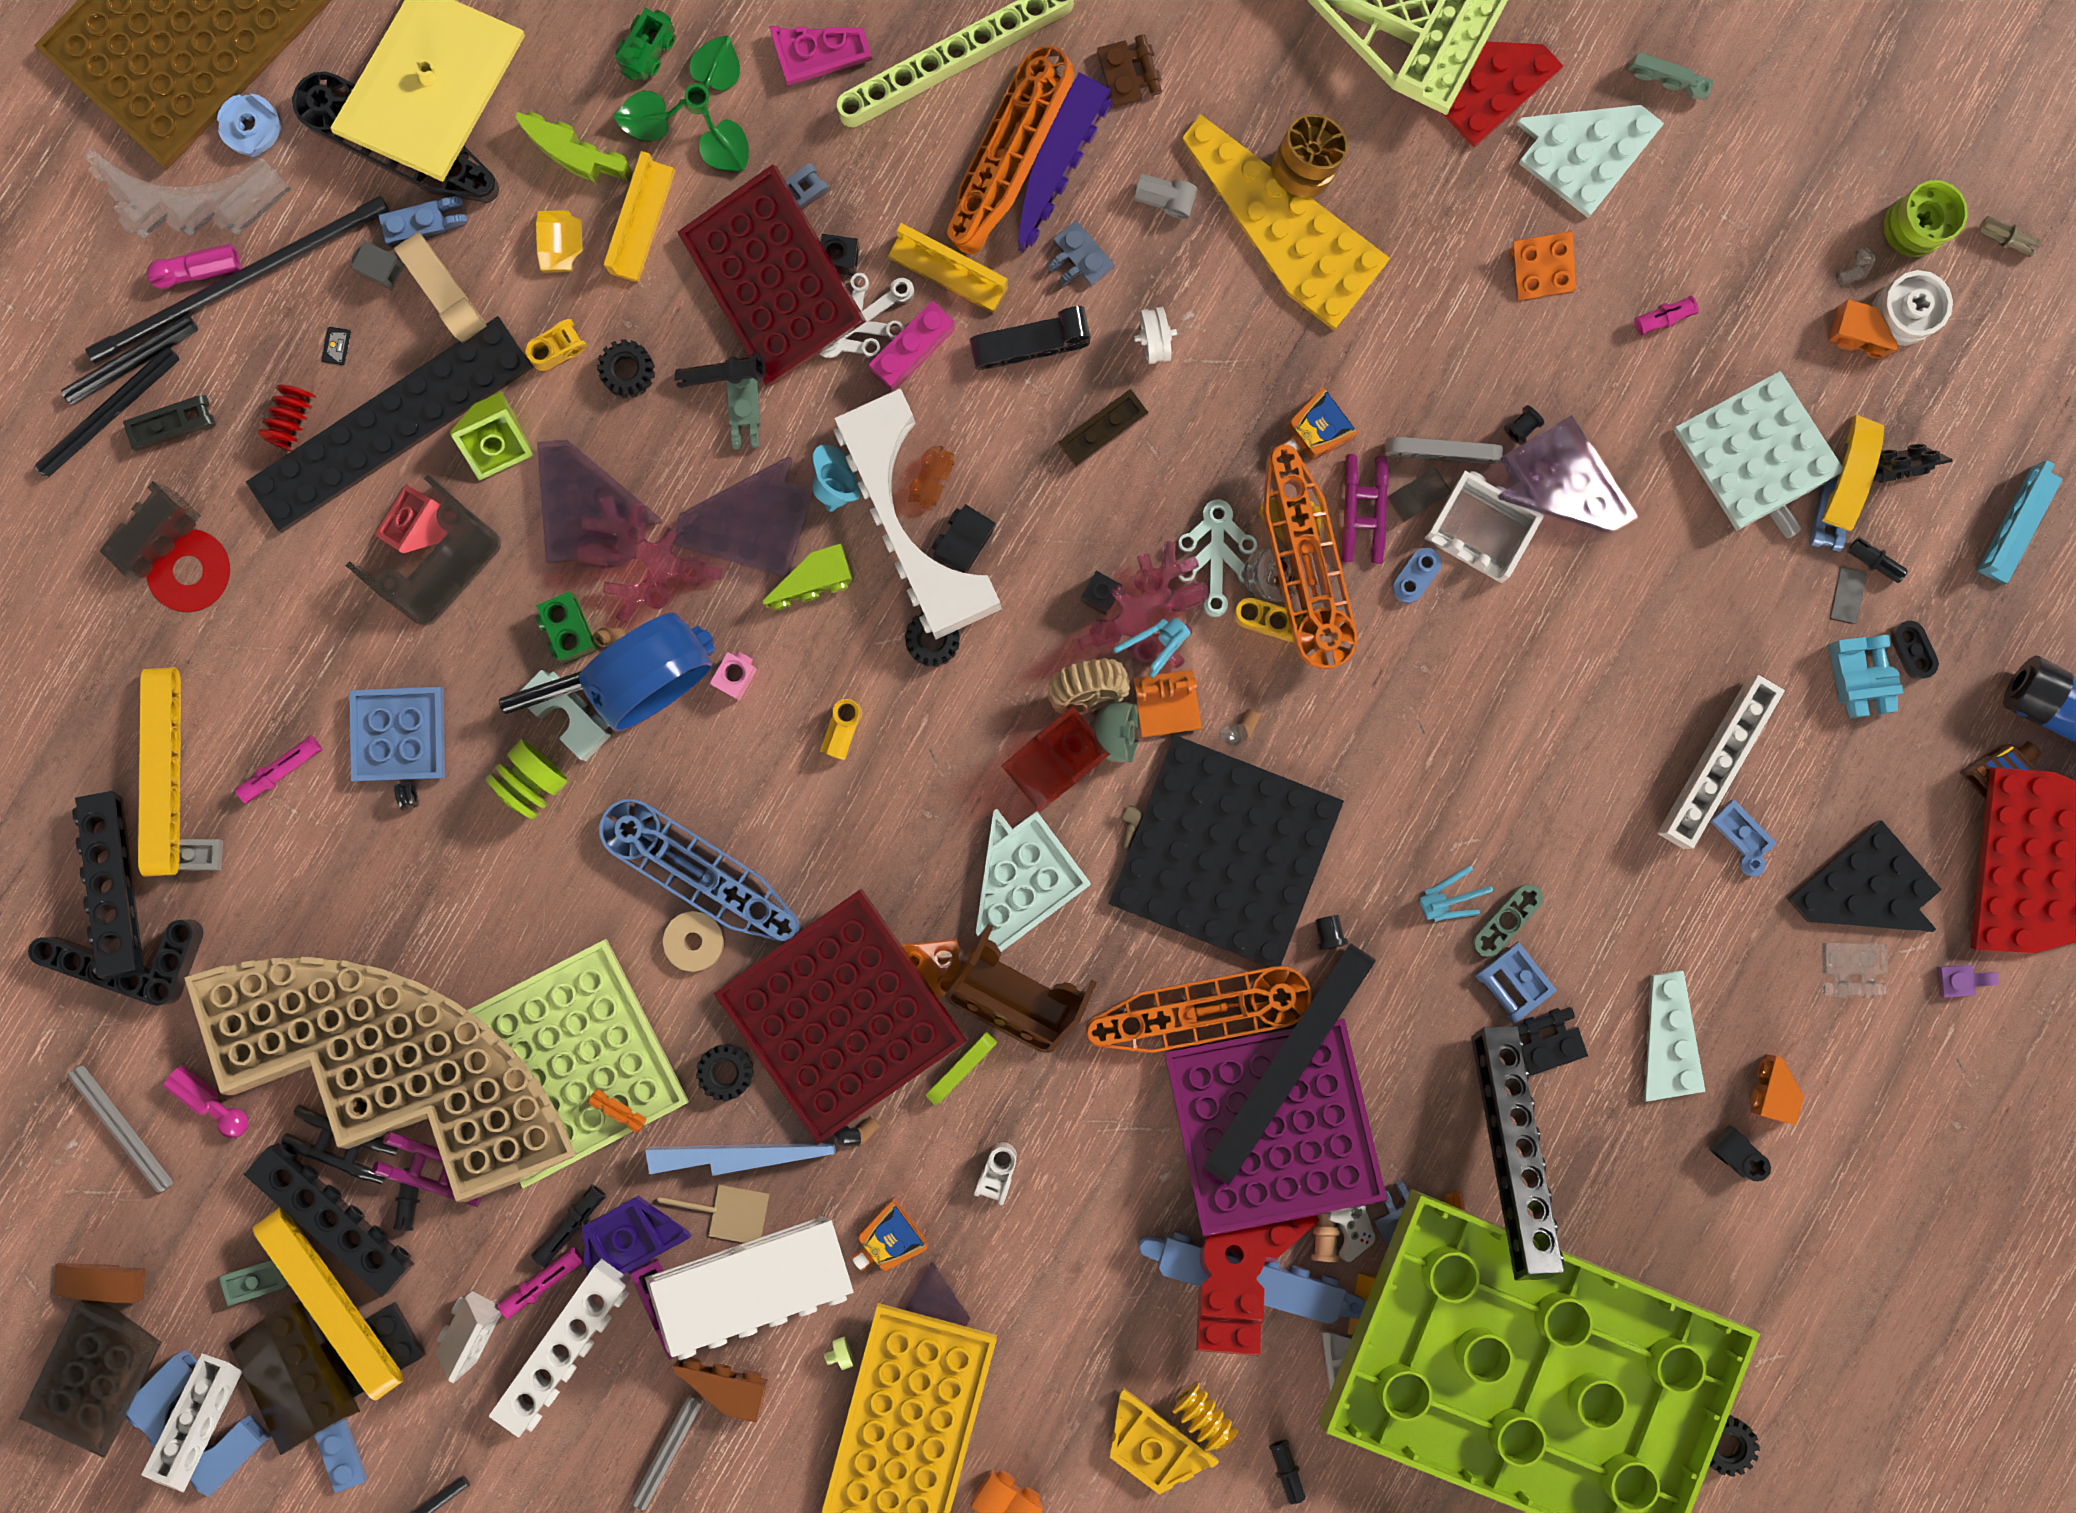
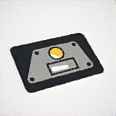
(336, 345)

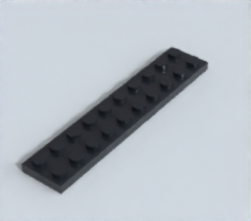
(388, 425)

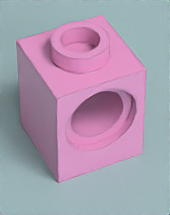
(738, 688)

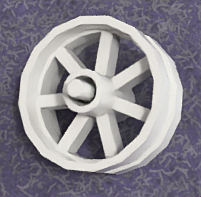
(1155, 335)

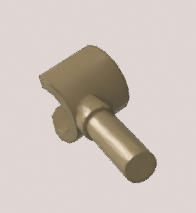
(1132, 815)

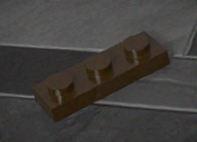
(1103, 428)

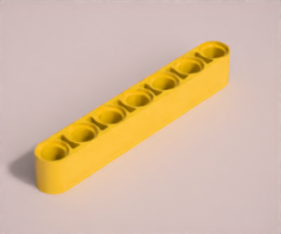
(159, 772)
(328, 1304)

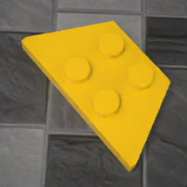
(1154, 1447)

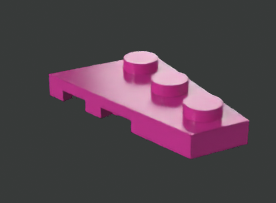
(818, 52)

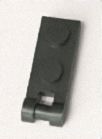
(168, 423)

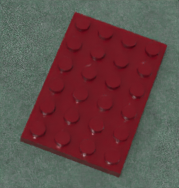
(771, 275)

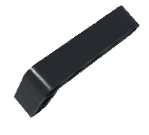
(149, 983)

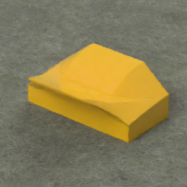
(557, 240)

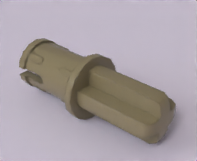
(2009, 236)

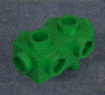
(639, 54)

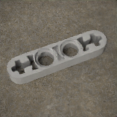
(1443, 450)

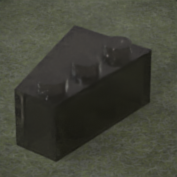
(150, 532)

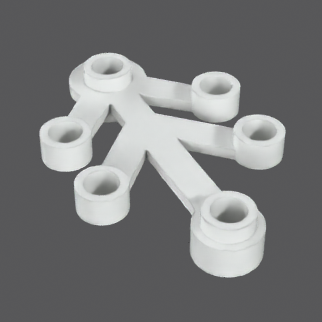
(869, 314)

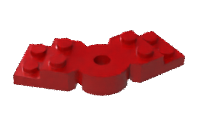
(1231, 1296)

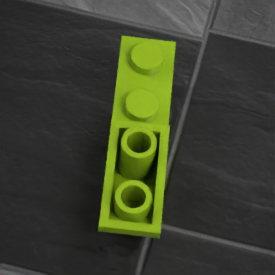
(562, 146)

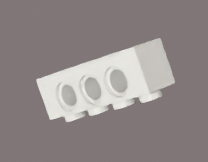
(192, 1423)

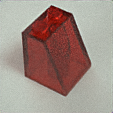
(1055, 759)

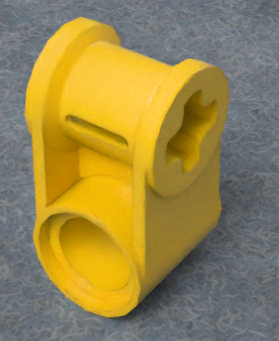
(556, 343)

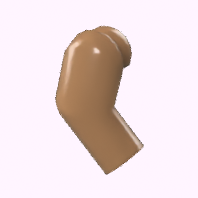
(606, 636)

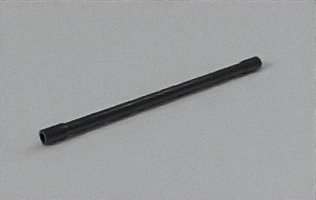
(113, 344)

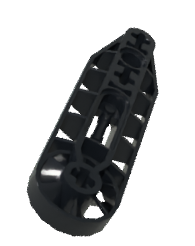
(319, 118)

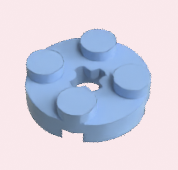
(247, 107)

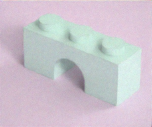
(585, 731)

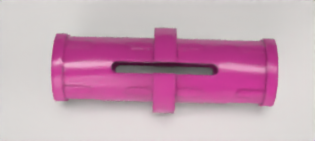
(1666, 315)

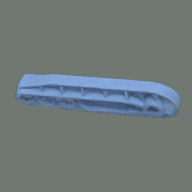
(714, 881)

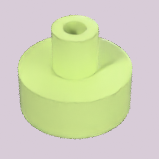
(841, 1354)

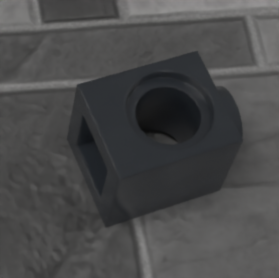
(850, 246)
(1099, 594)

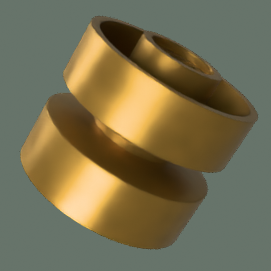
(1309, 155)

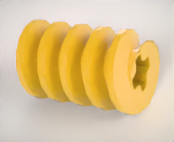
(1205, 1418)

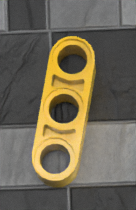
(1262, 621)

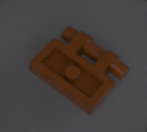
(1120, 73)

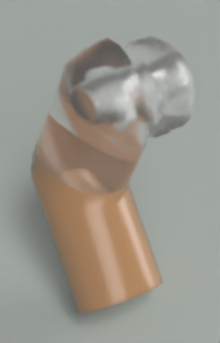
(1240, 732)

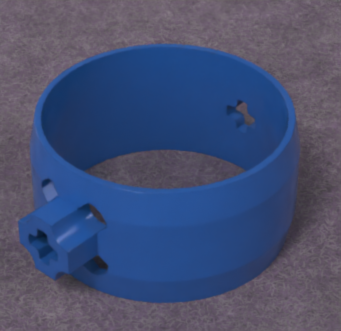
(647, 670)

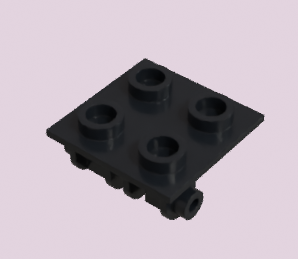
(1914, 461)

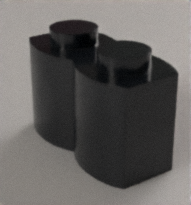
(964, 539)

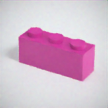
(912, 346)

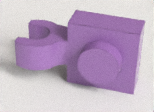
(1961, 981)

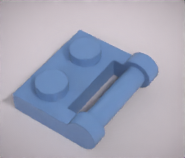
(1524, 977)

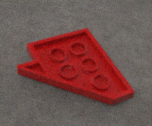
(1498, 85)

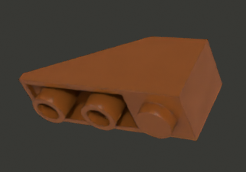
(729, 1391)

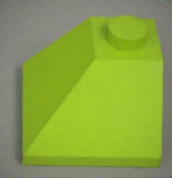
(491, 437)

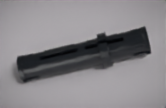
(576, 1216)

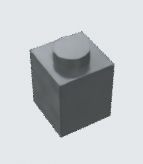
(377, 265)

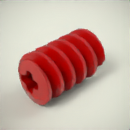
(285, 416)

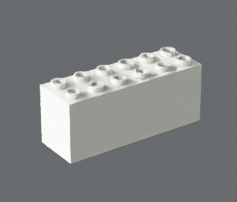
(749, 1287)

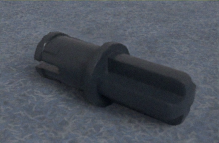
(1877, 560)
(406, 1206)
(1287, 1471)

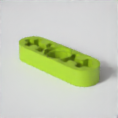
(961, 1068)

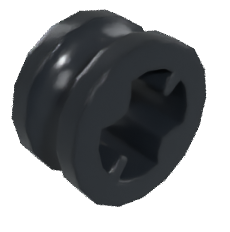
(406, 795)

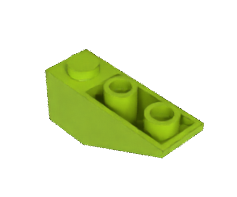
(816, 573)

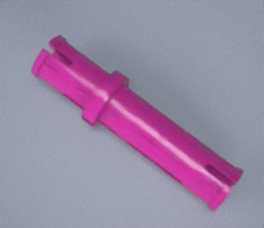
(267, 777)
(512, 1304)

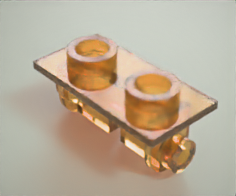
(934, 466)

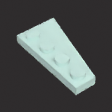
(1672, 1048)

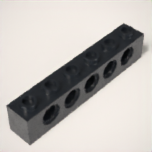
(128, 958)
(312, 1217)

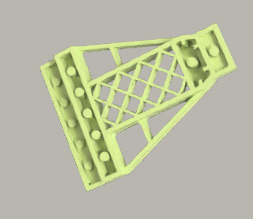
(1440, 51)

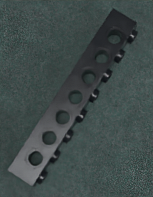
(1509, 1166)

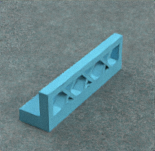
(2020, 523)

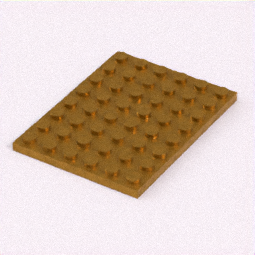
(170, 62)

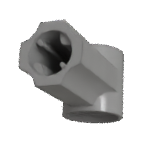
(1173, 197)

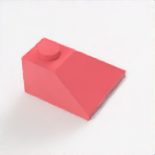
(411, 522)

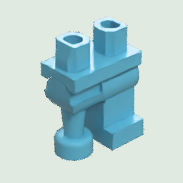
(1861, 683)

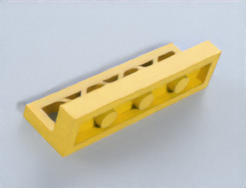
(639, 218)
(948, 268)

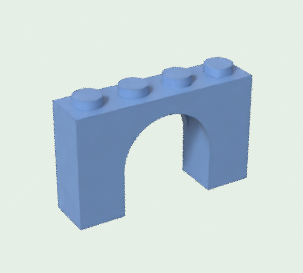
(155, 1405)

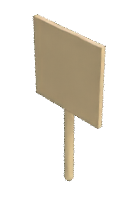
(736, 1214)

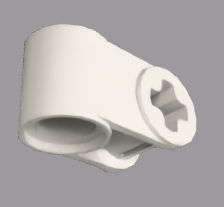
(996, 1178)

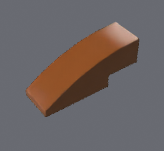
(99, 1282)

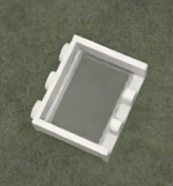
(1482, 527)

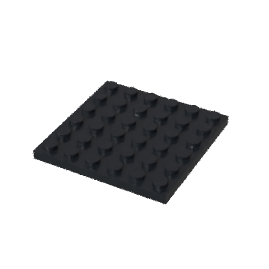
(1226, 852)

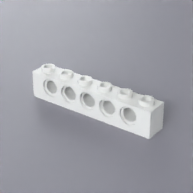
(1720, 762)
(512, 1410)

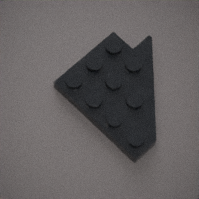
(1869, 886)

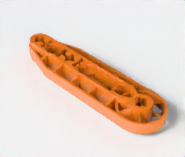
(1009, 147)
(1300, 541)
(1183, 1014)

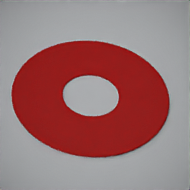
(204, 592)

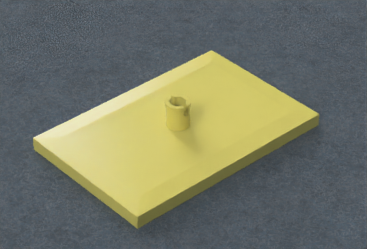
(428, 84)

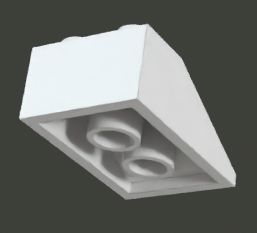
(467, 1334)

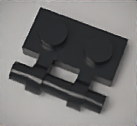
(1554, 1049)

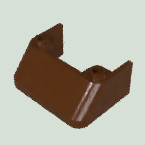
(1014, 1001)

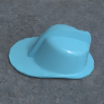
(833, 479)

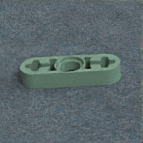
(1520, 920)

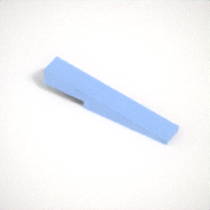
(731, 1157)

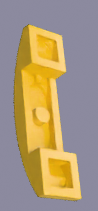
(1857, 475)

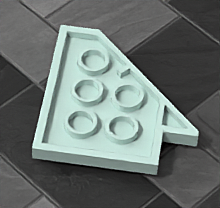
(1586, 151)
(1024, 878)

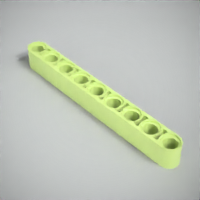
(948, 66)

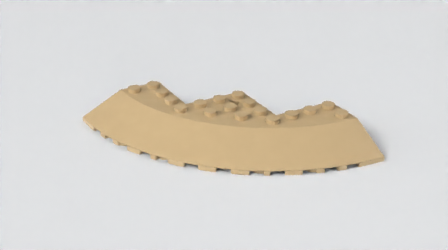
(388, 1046)

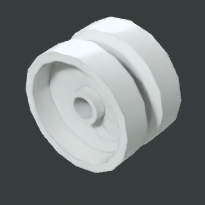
(1915, 306)

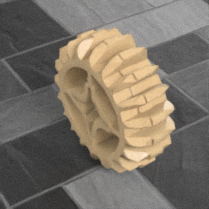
(1088, 686)

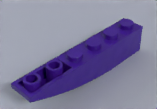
(1061, 152)

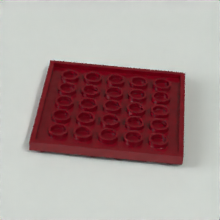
(840, 1016)

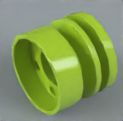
(1925, 218)
(526, 779)

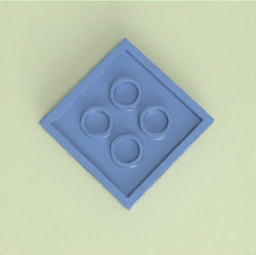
(397, 734)

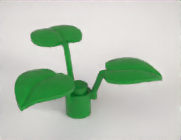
(714, 65)

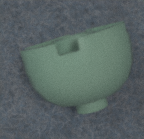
(1116, 730)

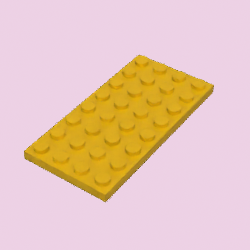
(910, 1415)

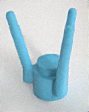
(1171, 636)
(1436, 904)

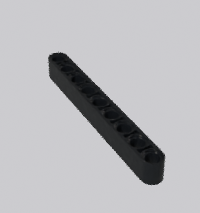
(1289, 1064)

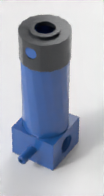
(2044, 696)

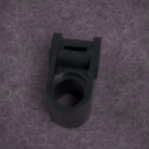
(1737, 1153)

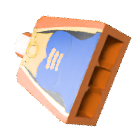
(1320, 427)
(889, 1239)

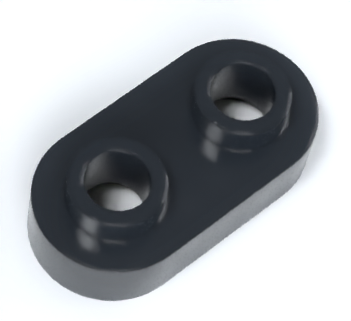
(1916, 648)

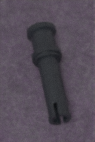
(732, 370)

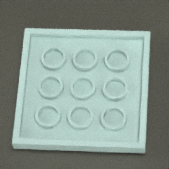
(1758, 450)

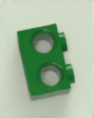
(572, 624)

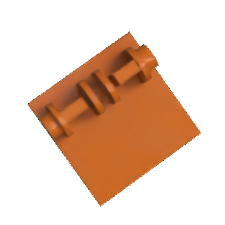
(1544, 265)
(1167, 703)
(936, 962)

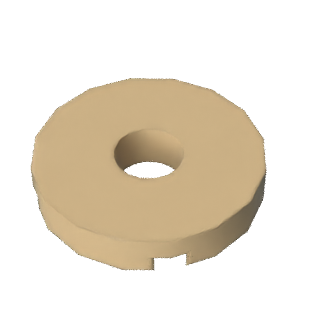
(675, 941)

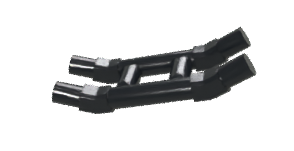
(319, 1152)

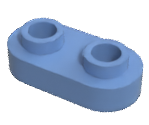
(1417, 575)

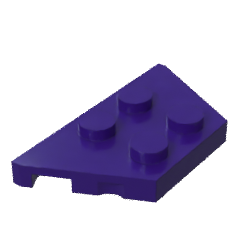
(630, 1236)

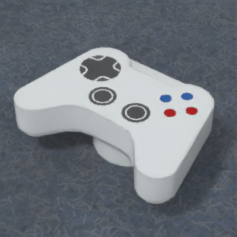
(1356, 1231)

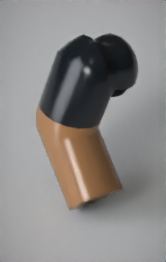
(857, 1136)

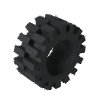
(613, 356)
(925, 656)
(711, 1085)
(1744, 1454)

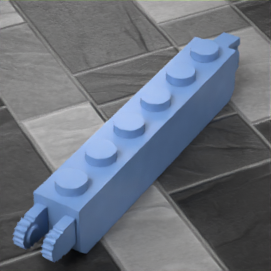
(1284, 1288)

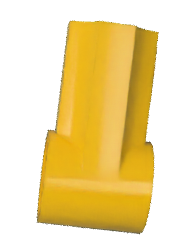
(839, 732)

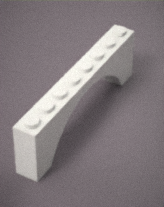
(945, 595)

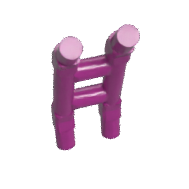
(1377, 522)
(413, 1177)

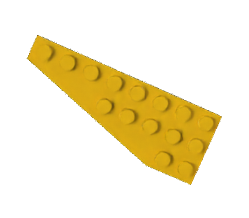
(1303, 244)

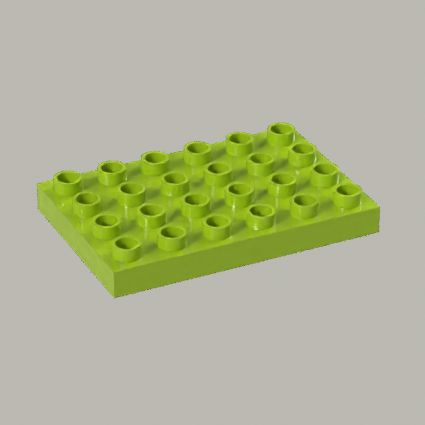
(1534, 1388)

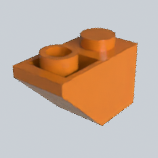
(1863, 329)
(1777, 1092)

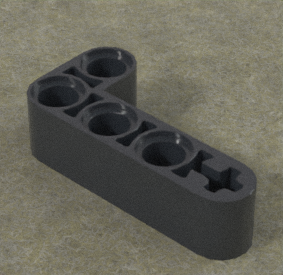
(1032, 340)

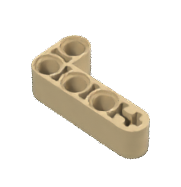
(440, 287)

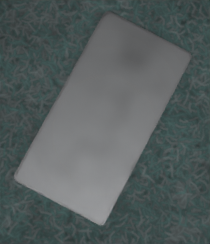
(1848, 595)

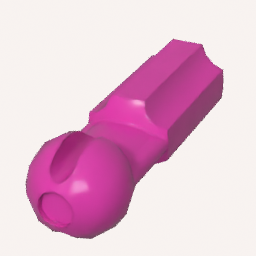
(193, 266)
(204, 1099)

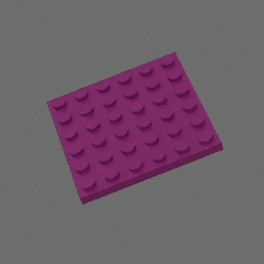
(1311, 1155)

